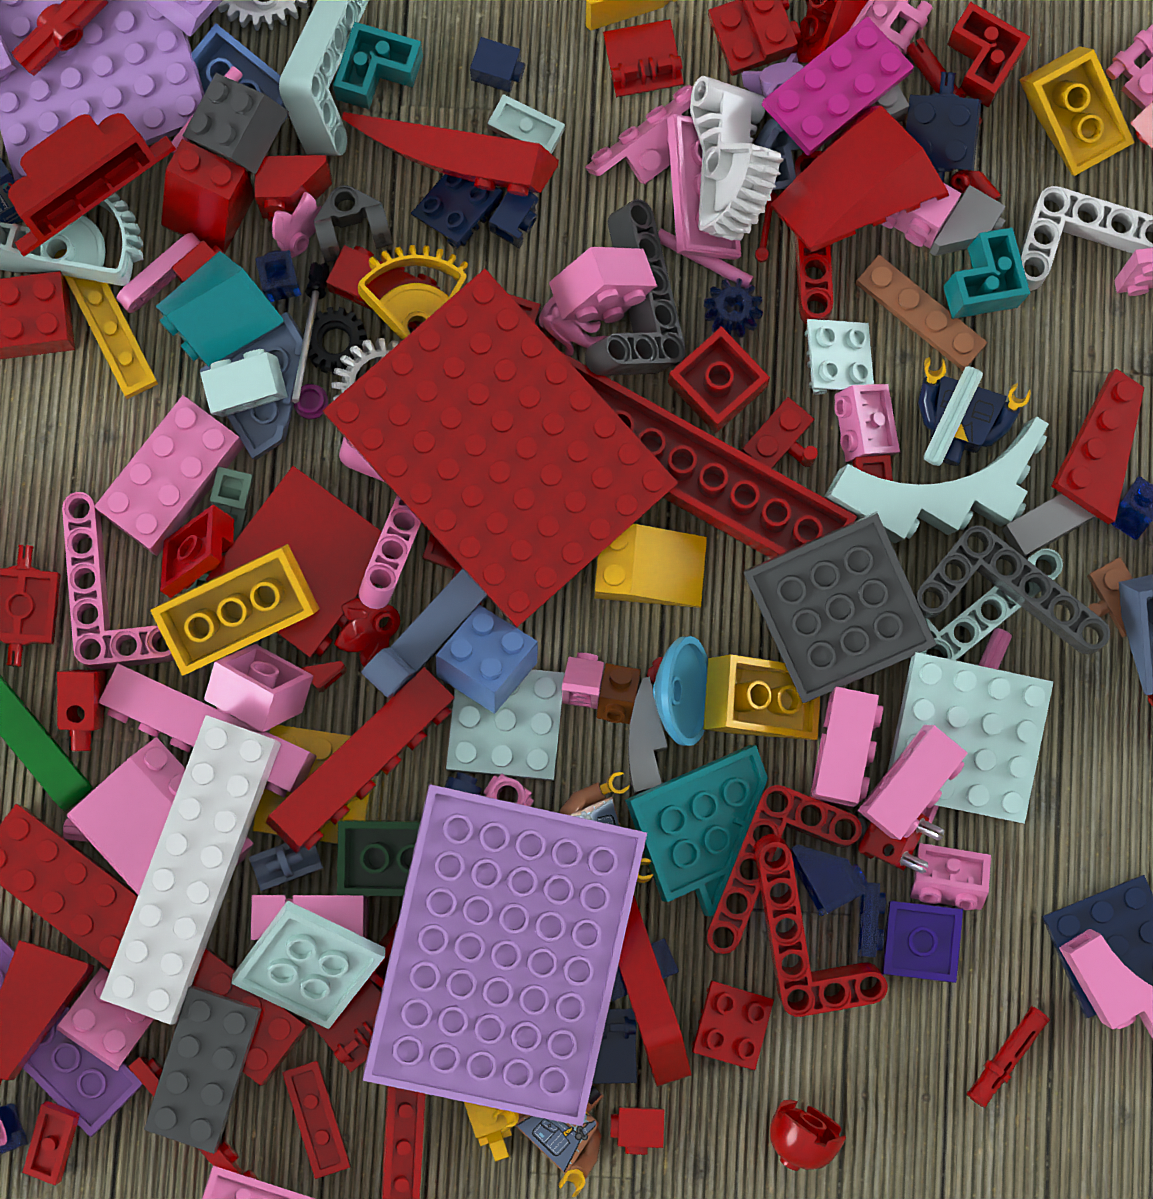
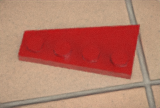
(1101, 451)

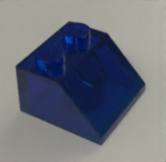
(827, 878)

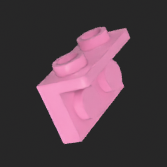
(866, 421)
(952, 877)

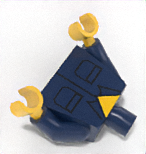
(985, 419)

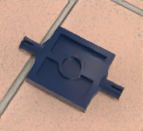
(945, 126)

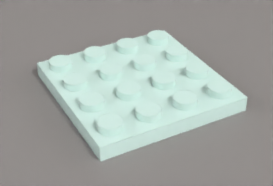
(990, 716)

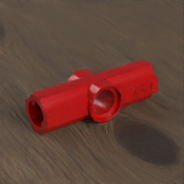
(57, 30)

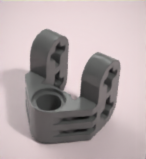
(363, 208)

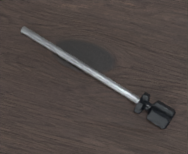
(315, 290)

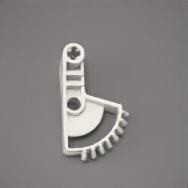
(734, 171)

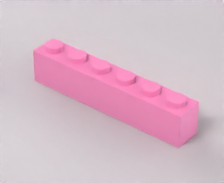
(181, 717)

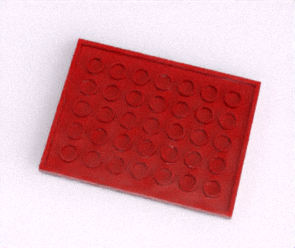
(500, 447)

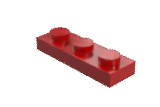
(316, 1119)

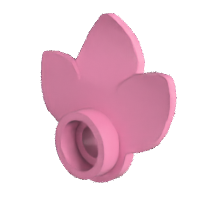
(295, 230)

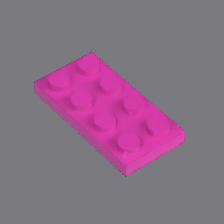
(837, 86)

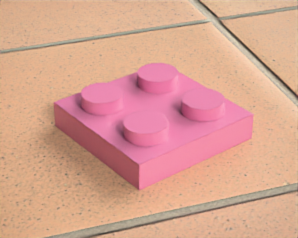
(103, 1027)

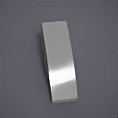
(1045, 524)
(645, 739)

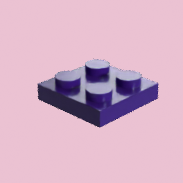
(922, 941)

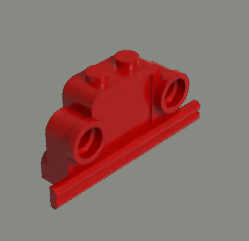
(77, 172)

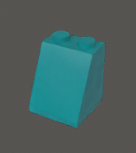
(217, 310)

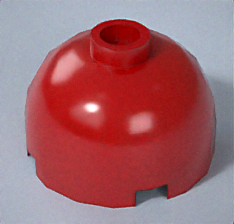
(804, 1138)

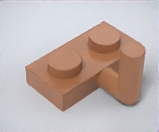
(1106, 584)

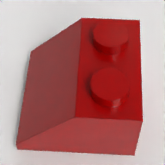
(285, 179)

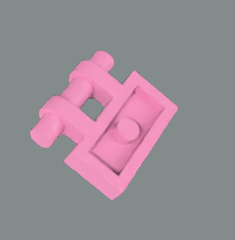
(886, 12)
(1140, 82)

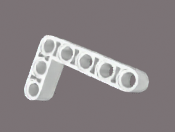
(1067, 221)

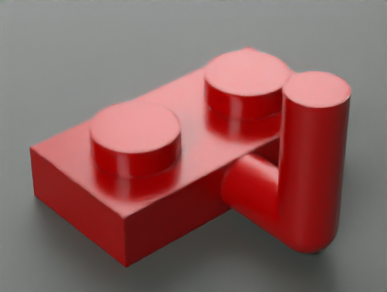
(781, 435)

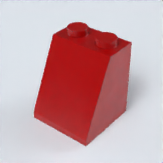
(205, 195)

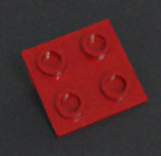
(643, 58)
(732, 1025)
(353, 1029)

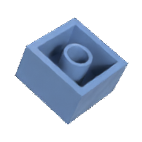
(486, 658)

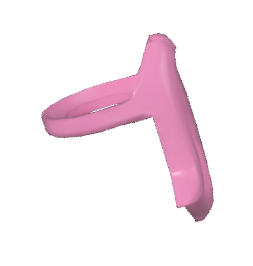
(567, 330)

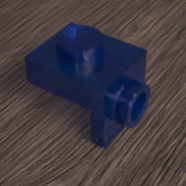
(1135, 509)

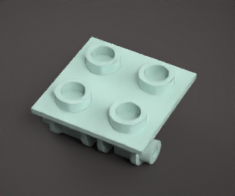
(838, 354)

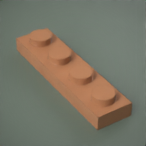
(921, 312)

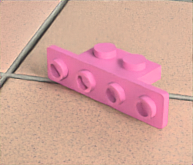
(646, 145)

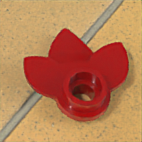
(363, 630)

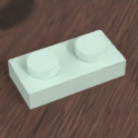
(525, 124)

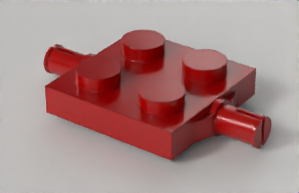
(27, 605)

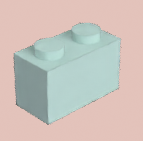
(243, 383)

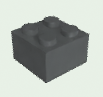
(235, 122)

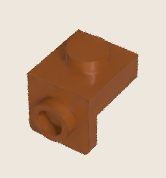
(618, 693)

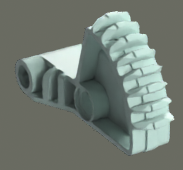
(84, 248)

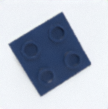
(456, 207)
(618, 1049)

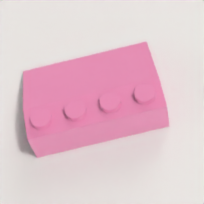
(130, 811)

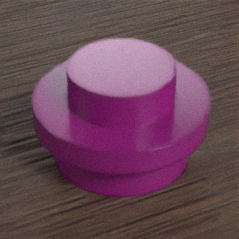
(311, 401)

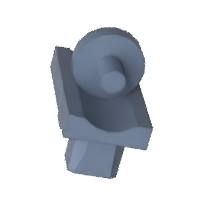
(284, 865)

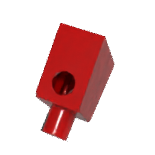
(80, 689)

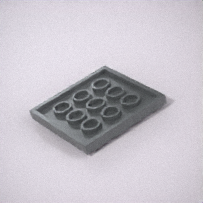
(839, 607)

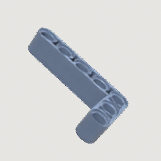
(425, 636)

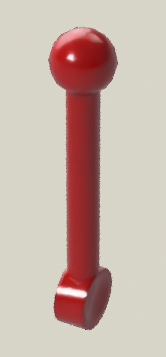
(762, 253)

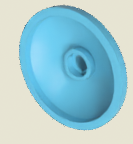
(682, 690)

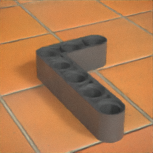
(655, 322)
(1014, 587)

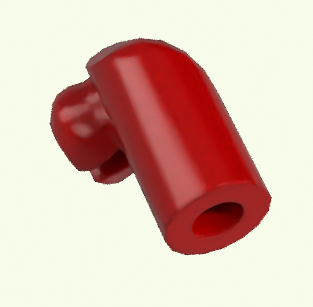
(964, 178)

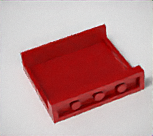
(328, 544)

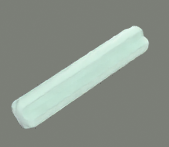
(953, 416)

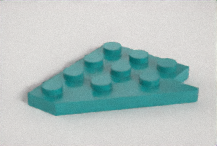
(699, 825)

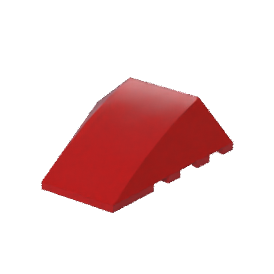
(859, 181)

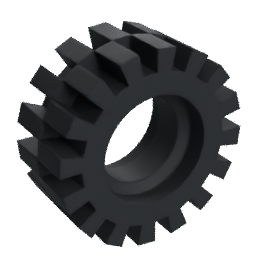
(334, 320)

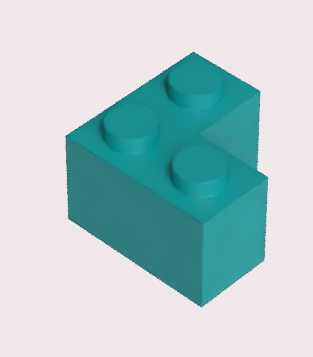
(372, 56)
(995, 280)

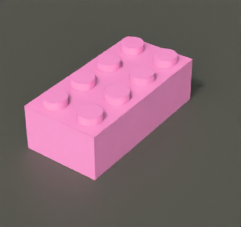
(169, 475)

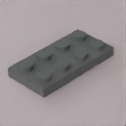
(202, 1069)

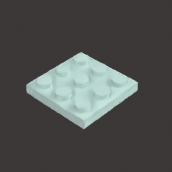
(514, 740)
(308, 965)

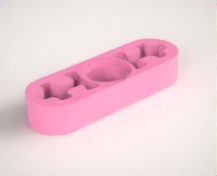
(155, 275)

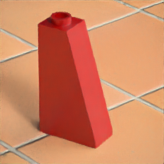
(32, 1000)

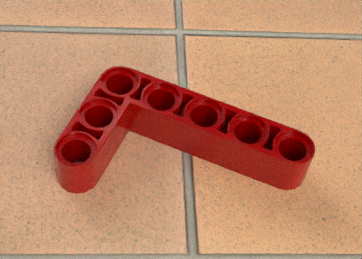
(812, 289)
(776, 824)
(794, 942)
(651, 1004)

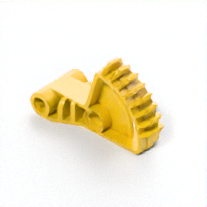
(411, 300)

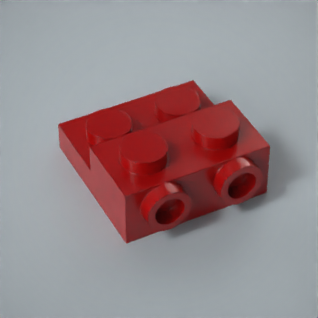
(754, 33)
(195, 549)

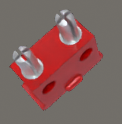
(880, 845)

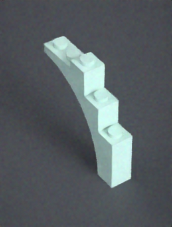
(946, 504)

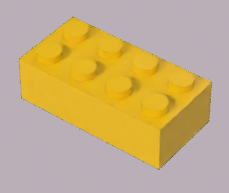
(235, 609)

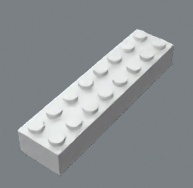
(190, 870)

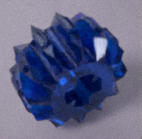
(731, 296)

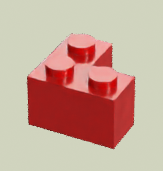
(992, 47)

